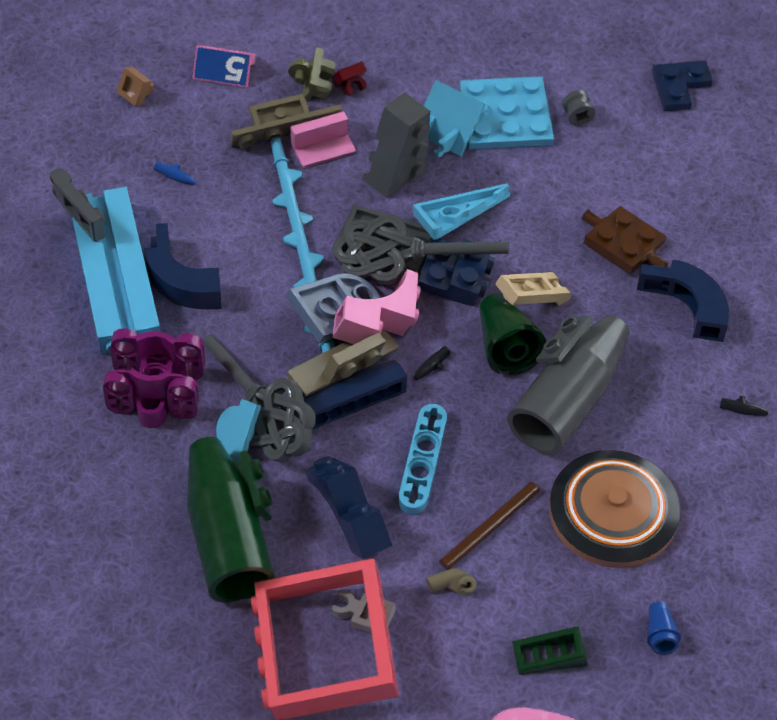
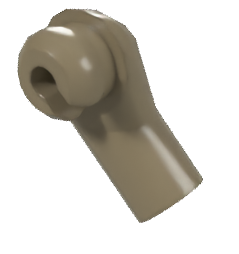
(452, 579)

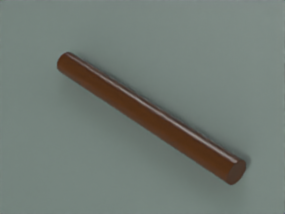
(489, 525)

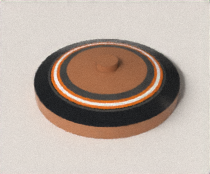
(614, 508)

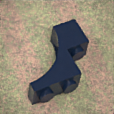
(345, 496)

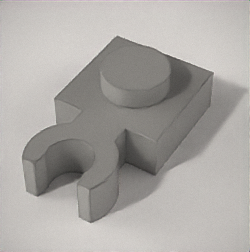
(359, 611)

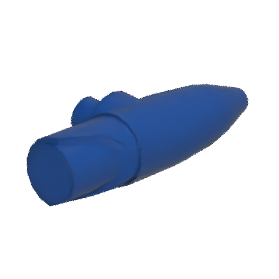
(173, 172)

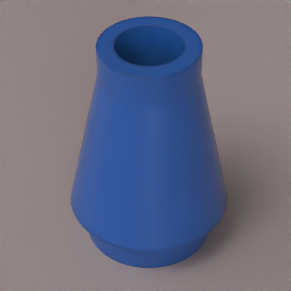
(662, 631)

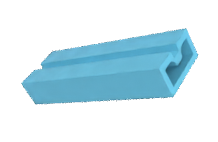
(116, 271)

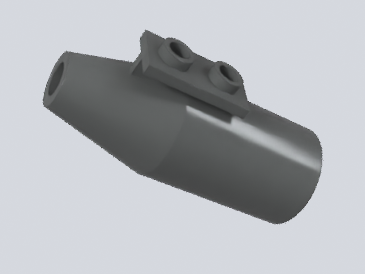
(571, 384)

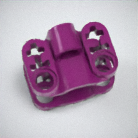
(151, 380)

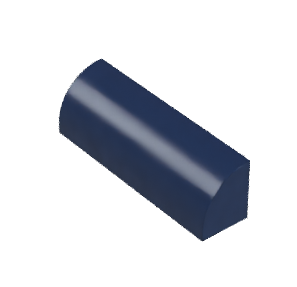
(357, 392)

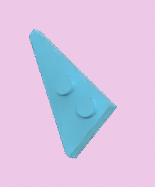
(450, 212)

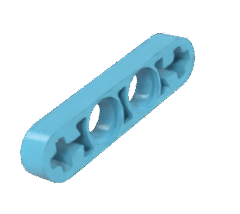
(423, 459)

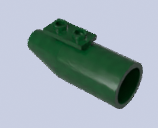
(224, 516)

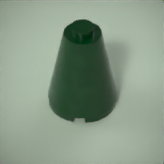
(509, 336)

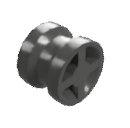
(578, 107)

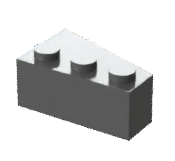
(401, 145)

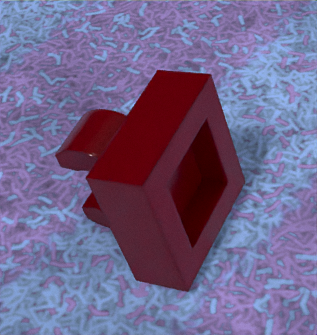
(350, 75)

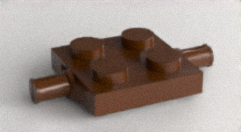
(624, 239)

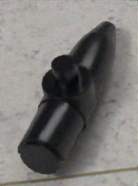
(432, 363)
(742, 406)

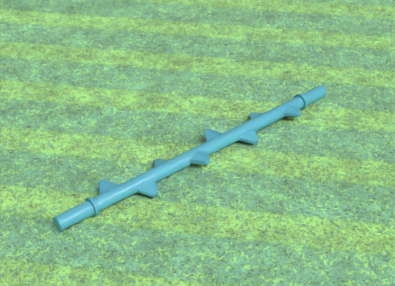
(297, 220)

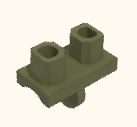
(310, 73)

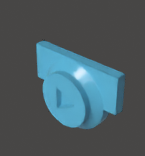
(237, 427)

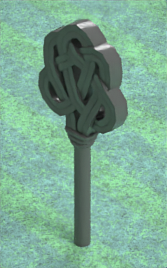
(386, 255)
(270, 434)

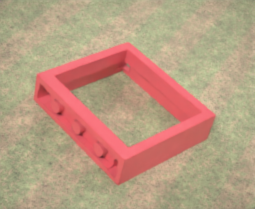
(337, 695)

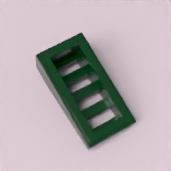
(560, 637)

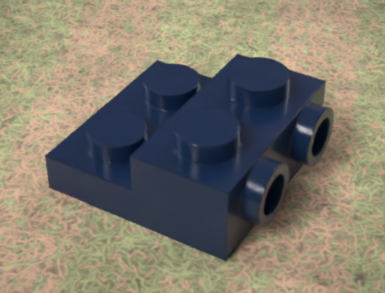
(456, 276)

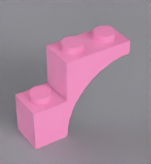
(395, 313)

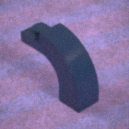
(179, 283)
(696, 290)

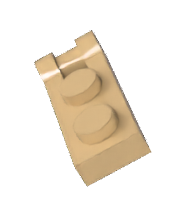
(533, 288)

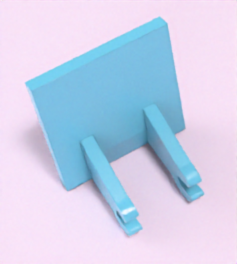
(451, 118)

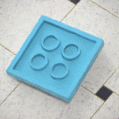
(513, 113)

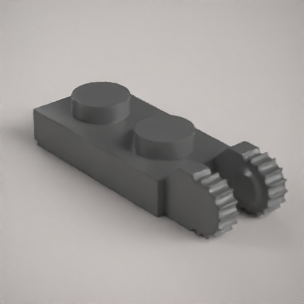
(77, 205)

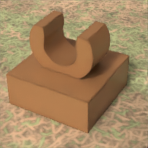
(134, 86)

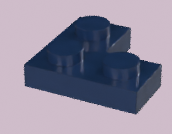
(675, 79)

